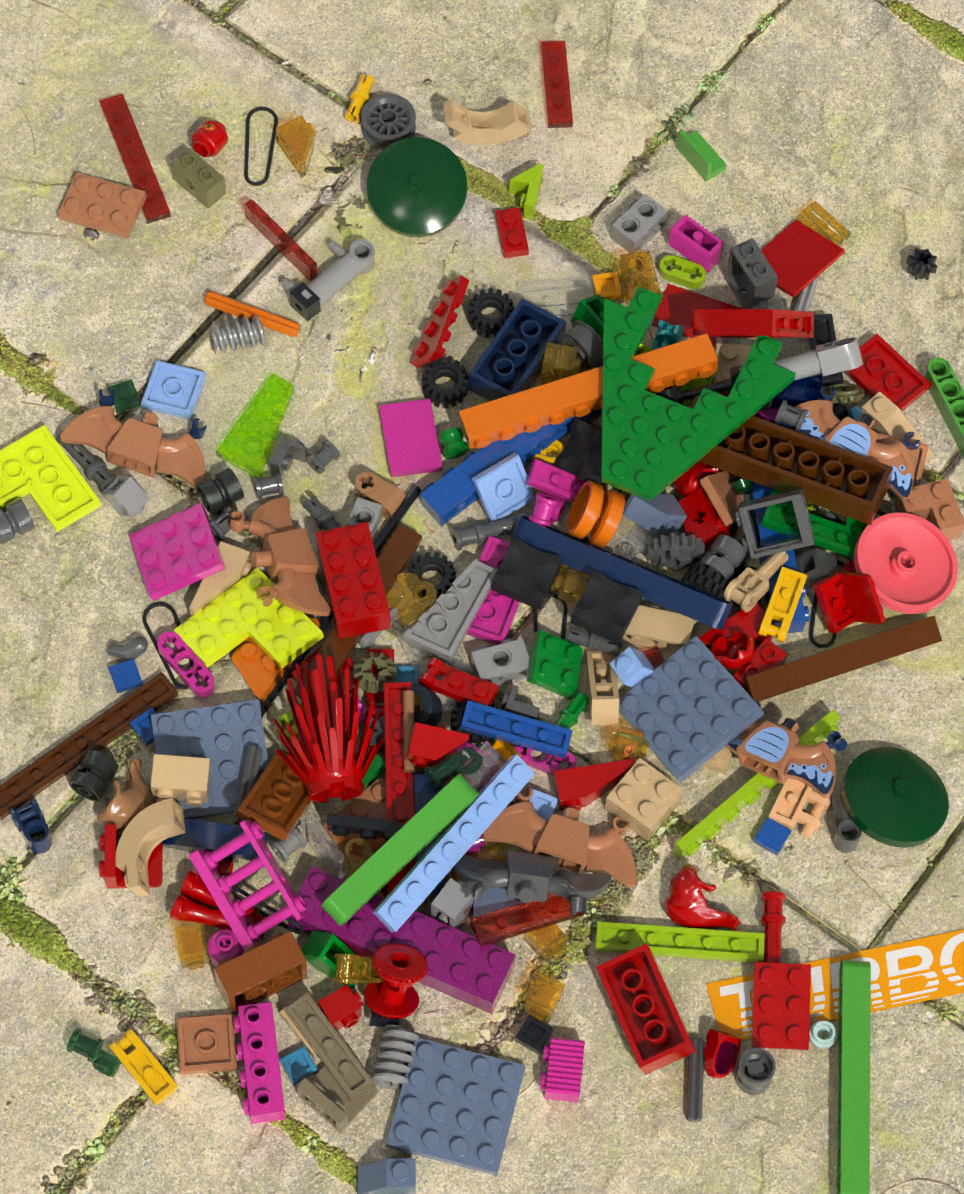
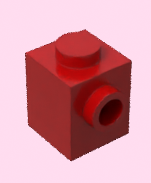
(342, 1008)

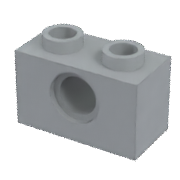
(512, 652)
(451, 905)

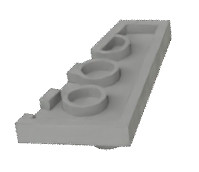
(449, 619)

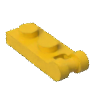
(783, 603)
(143, 1067)

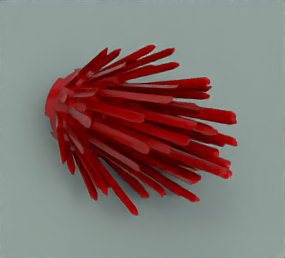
(328, 734)

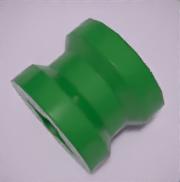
(453, 443)

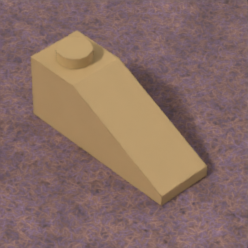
(890, 419)
(237, 565)
(602, 689)

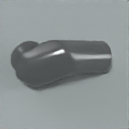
(131, 650)

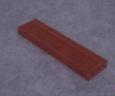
(556, 84)
(280, 239)
(521, 919)

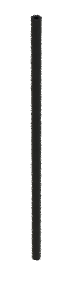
(378, 543)

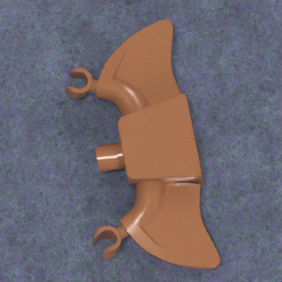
(286, 556)
(565, 839)

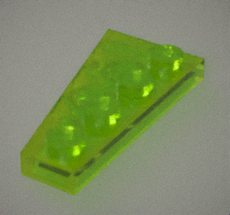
(254, 433)

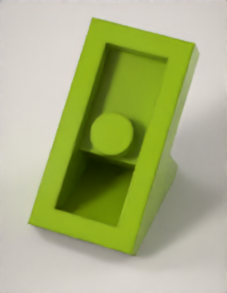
(528, 186)

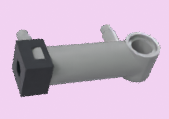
(308, 298)

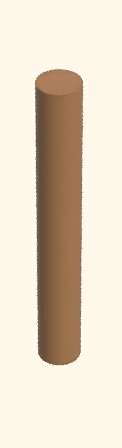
(408, 722)

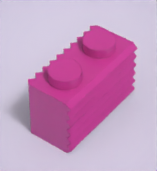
(696, 243)
(563, 1070)

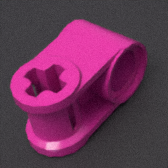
(546, 509)

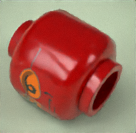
(209, 138)

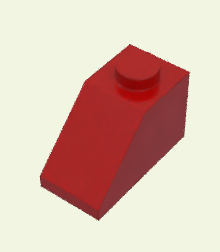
(431, 743)

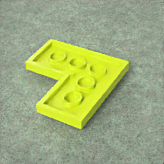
(45, 472)
(240, 615)

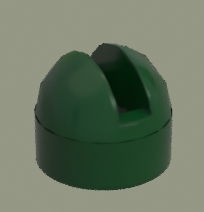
(741, 485)

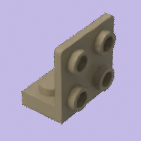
(330, 1101)

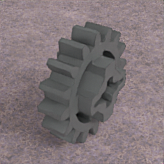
(675, 551)

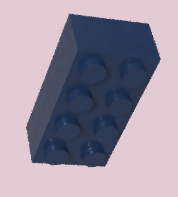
(516, 352)

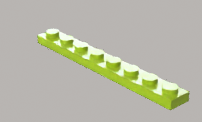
(746, 795)

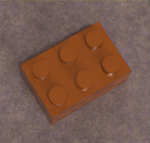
(261, 971)

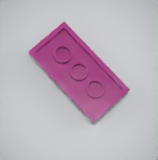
(497, 610)

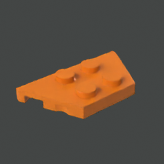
(258, 668)

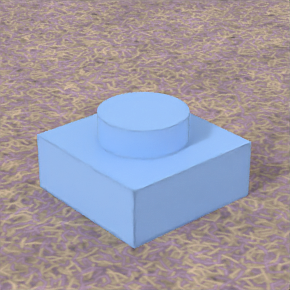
(543, 804)

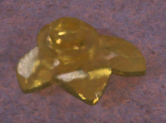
(407, 598)

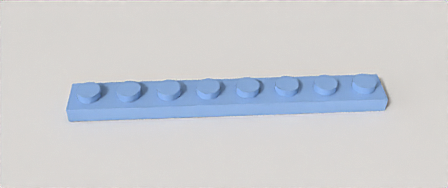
(453, 843)

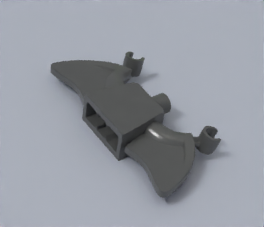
(531, 879)

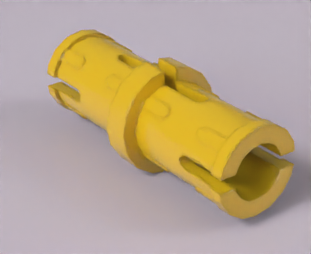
(359, 98)

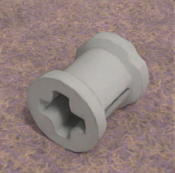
(284, 849)

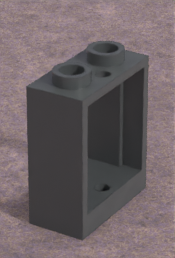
(750, 273)
(802, 515)

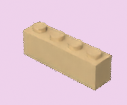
(660, 628)

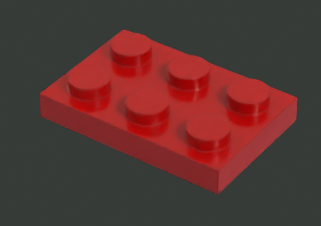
(889, 373)
(781, 1006)

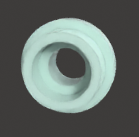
(828, 1028)

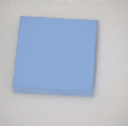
(173, 390)
(503, 488)

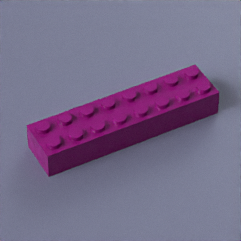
(453, 957)

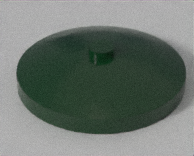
(417, 187)
(894, 797)

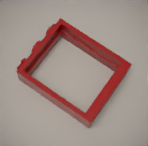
(753, 323)

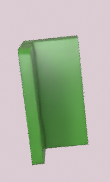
(700, 154)

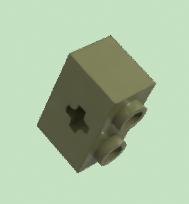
(198, 178)

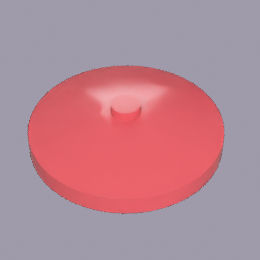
(907, 561)

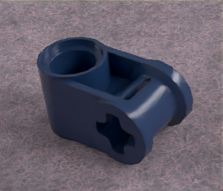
(31, 822)

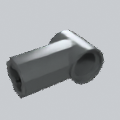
(842, 825)

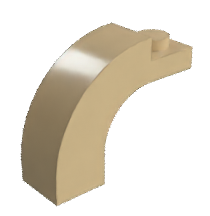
(487, 127)
(142, 836)

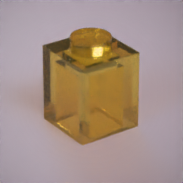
(547, 942)
(192, 946)
(544, 998)

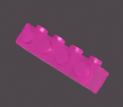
(261, 1063)

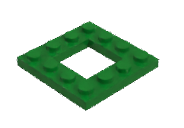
(827, 533)

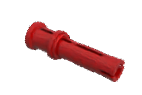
(772, 921)

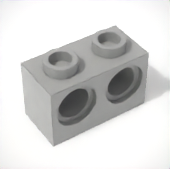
(643, 227)

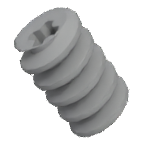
(237, 333)
(393, 1057)

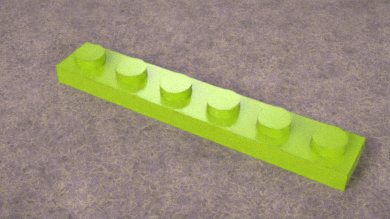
(681, 942)

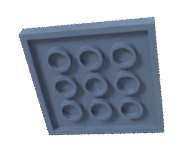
(689, 709)
(218, 734)
(456, 1106)

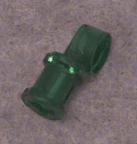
(453, 766)
(91, 1049)

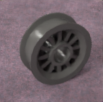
(384, 109)
(588, 344)

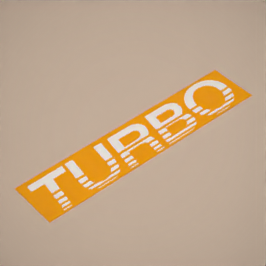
(899, 977)

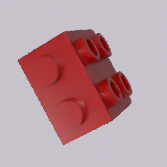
(848, 599)
(113, 875)

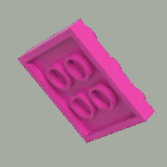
(177, 551)

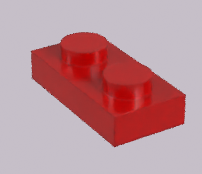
(511, 232)

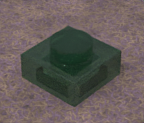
(125, 396)

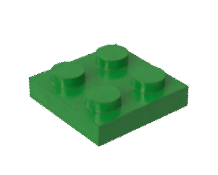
(555, 664)

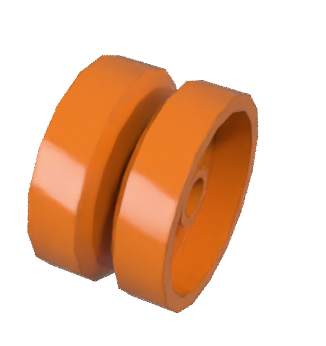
(595, 514)

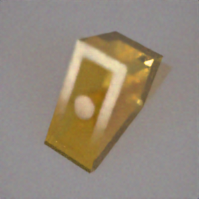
(297, 143)

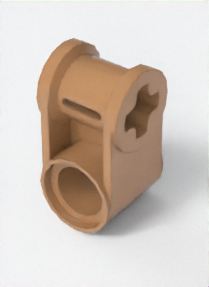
(379, 492)

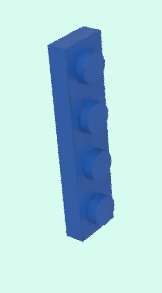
(516, 729)

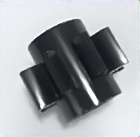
(921, 264)

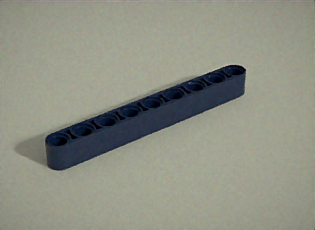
(655, 585)

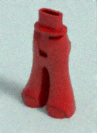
(189, 911)

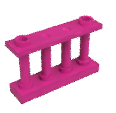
(221, 886)

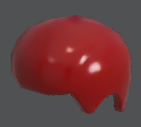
(734, 651)

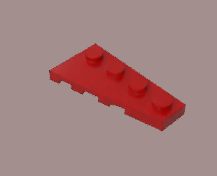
(436, 329)

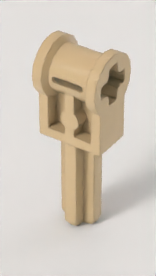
(753, 584)

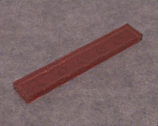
(134, 157)

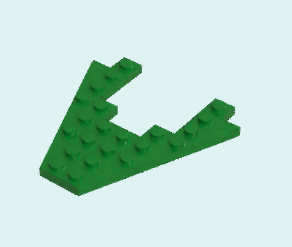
(655, 439)

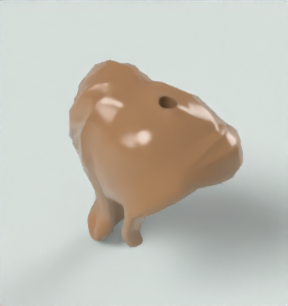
(128, 804)

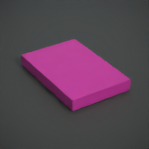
(410, 438)

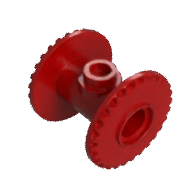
(400, 969)

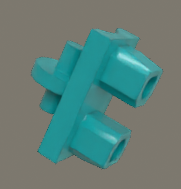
(667, 335)

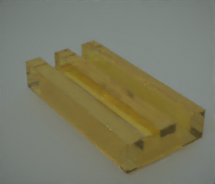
(813, 222)

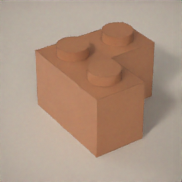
(935, 504)

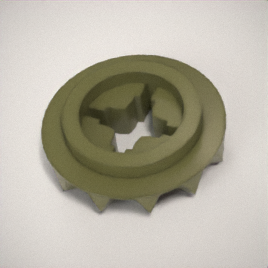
(845, 393)
(366, 680)

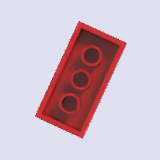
(353, 580)
(646, 1009)

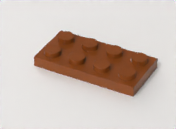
(276, 800)

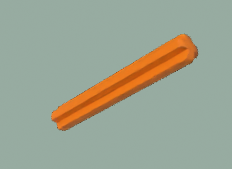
(242, 309)

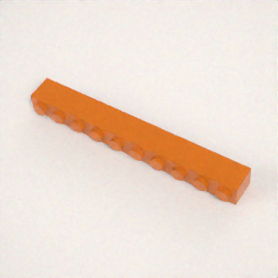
(580, 393)

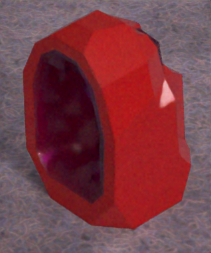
(720, 1053)

